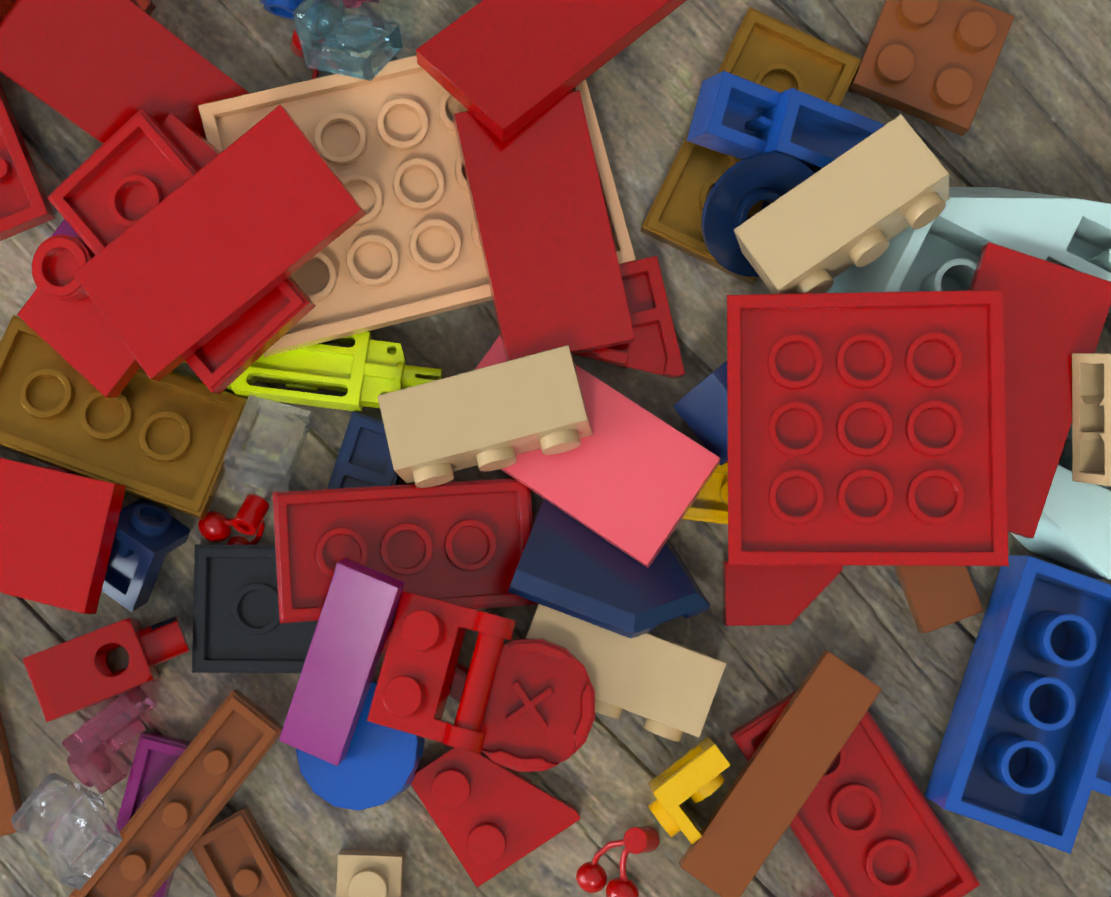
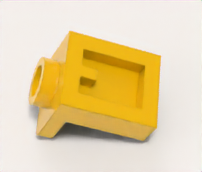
(692, 776)

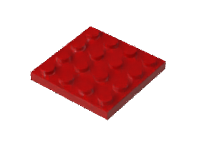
(867, 429)

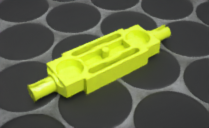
(360, 370)

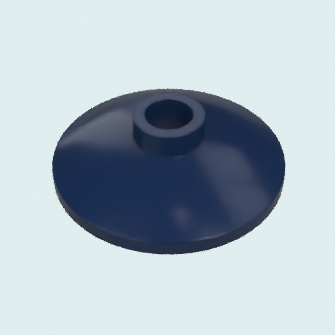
(735, 192)

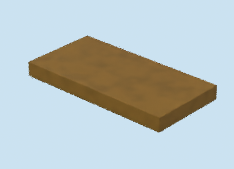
(772, 57)
(154, 438)

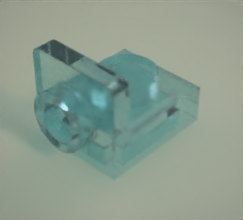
(344, 42)

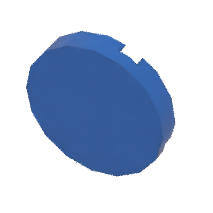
(375, 768)

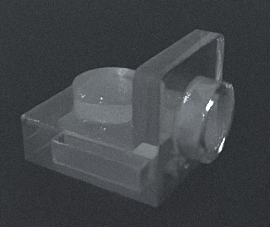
(265, 447)
(71, 826)

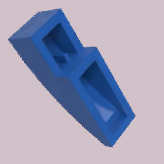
(752, 119)

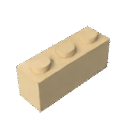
(846, 212)
(485, 417)
(639, 674)

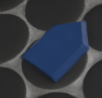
(600, 584)

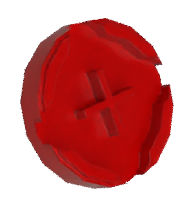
(537, 706)

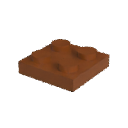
(932, 58)

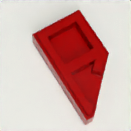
(771, 592)

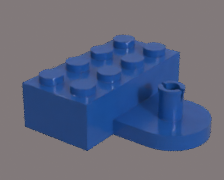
(1032, 707)

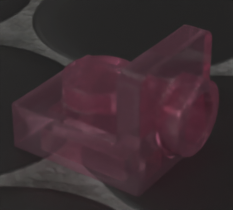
(112, 726)

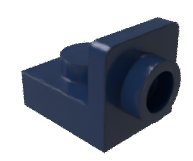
(138, 551)

